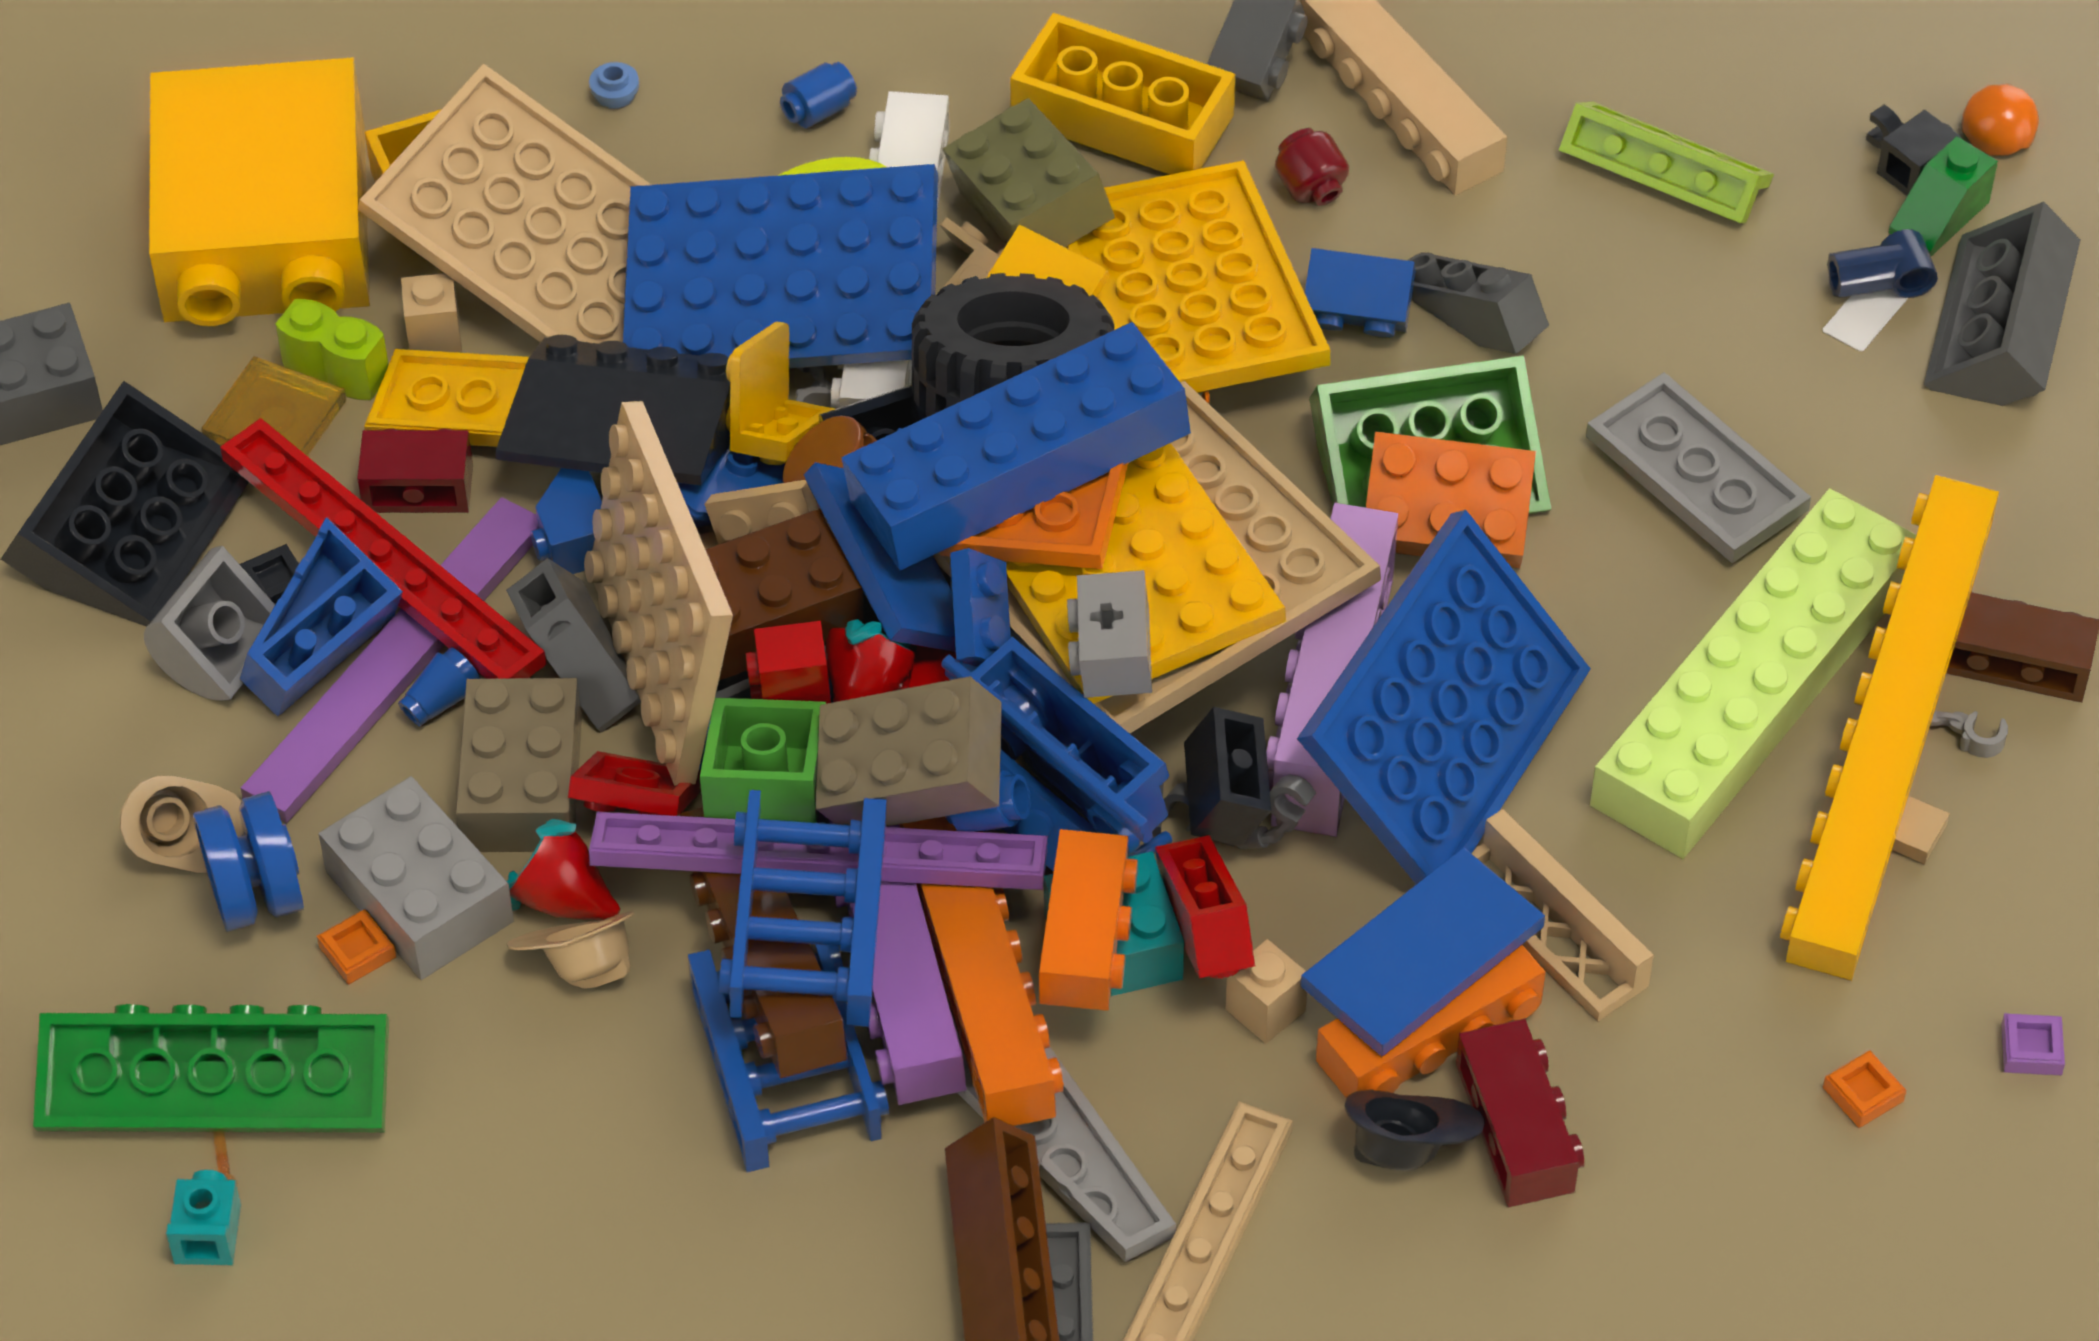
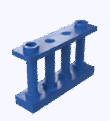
(853, 935)
(744, 1081)

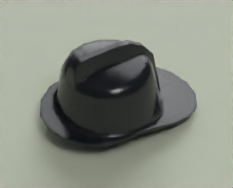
(1407, 1129)

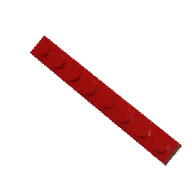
(429, 590)

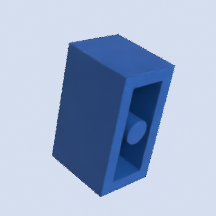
(1360, 291)

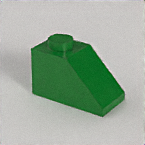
(1947, 194)

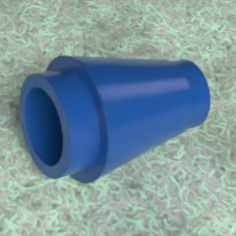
(438, 686)

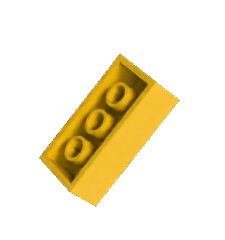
(1125, 95)

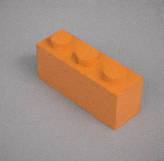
(1086, 920)

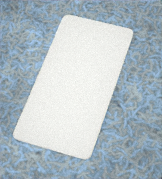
(1863, 317)

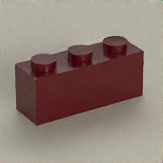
(1521, 1112)

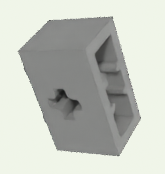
(1112, 633)

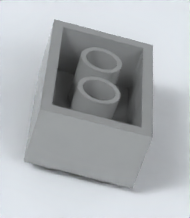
(416, 877)

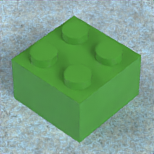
(763, 749)

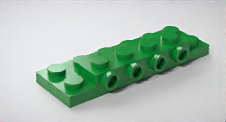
(211, 1070)

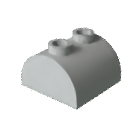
(209, 627)

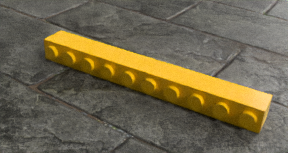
(1891, 728)

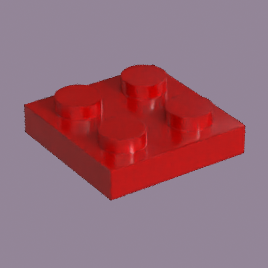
(630, 783)

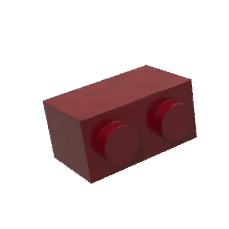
(416, 471)

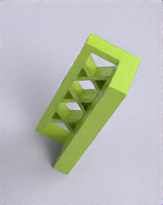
(1663, 161)

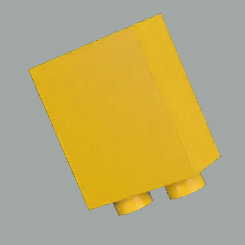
(257, 189)

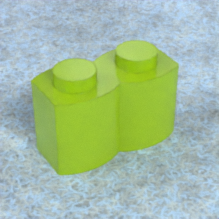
(333, 348)

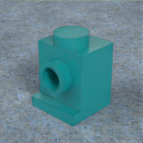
(204, 1220)

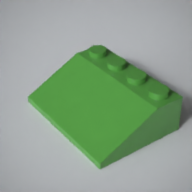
(1458, 403)

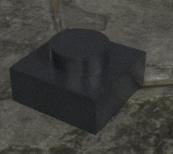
(272, 571)

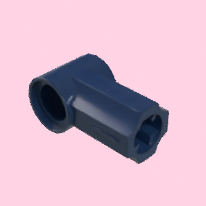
(1896, 264)

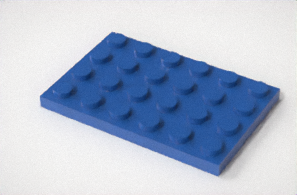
(823, 251)
(1445, 701)

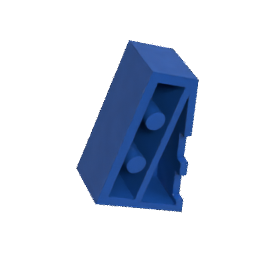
(319, 620)

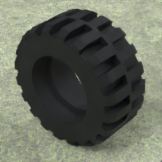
(994, 331)

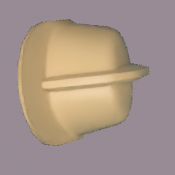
(160, 820)
(583, 952)

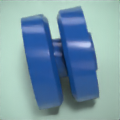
(243, 862)

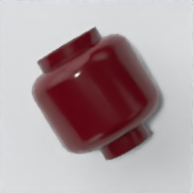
(1311, 166)

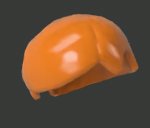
(2000, 119)

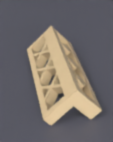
(1574, 916)

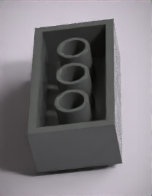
(44, 375)

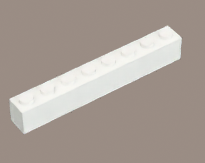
(909, 134)

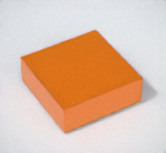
(356, 946)
(1864, 1089)

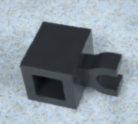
(1906, 146)

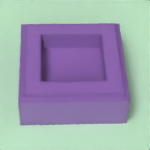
(2033, 1044)

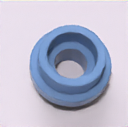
(614, 84)

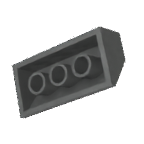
(2004, 308)

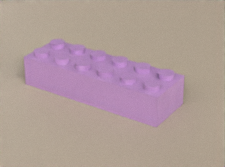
(1320, 659)

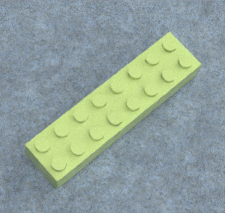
(1751, 675)

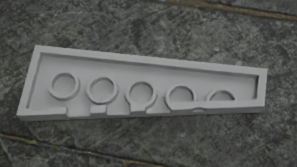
(1092, 1171)

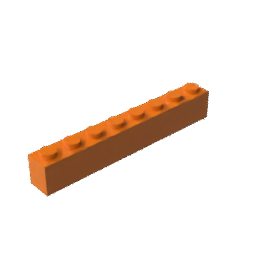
(990, 998)

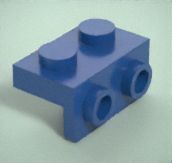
(979, 606)

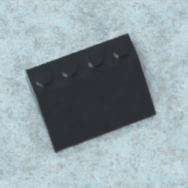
(576, 393)
(128, 511)

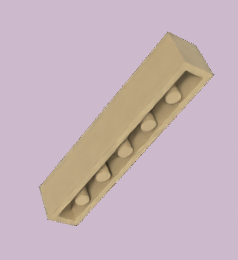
(1407, 91)

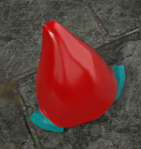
(865, 661)
(561, 878)

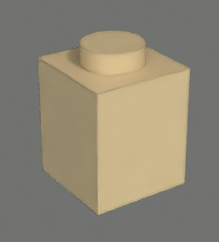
(431, 313)
(1268, 994)

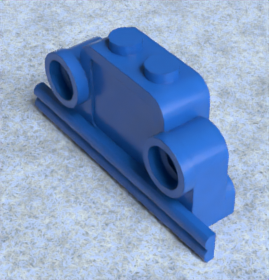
(1072, 744)

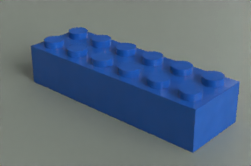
(1016, 445)

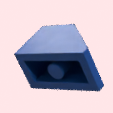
(566, 520)

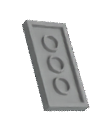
(1698, 467)

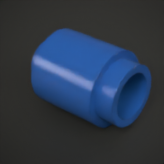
(817, 94)
(1013, 806)

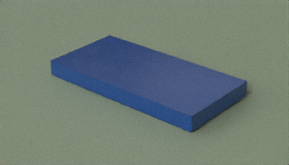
(908, 602)
(1422, 951)

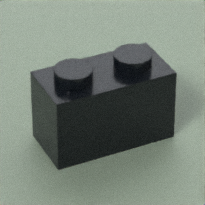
(1227, 776)

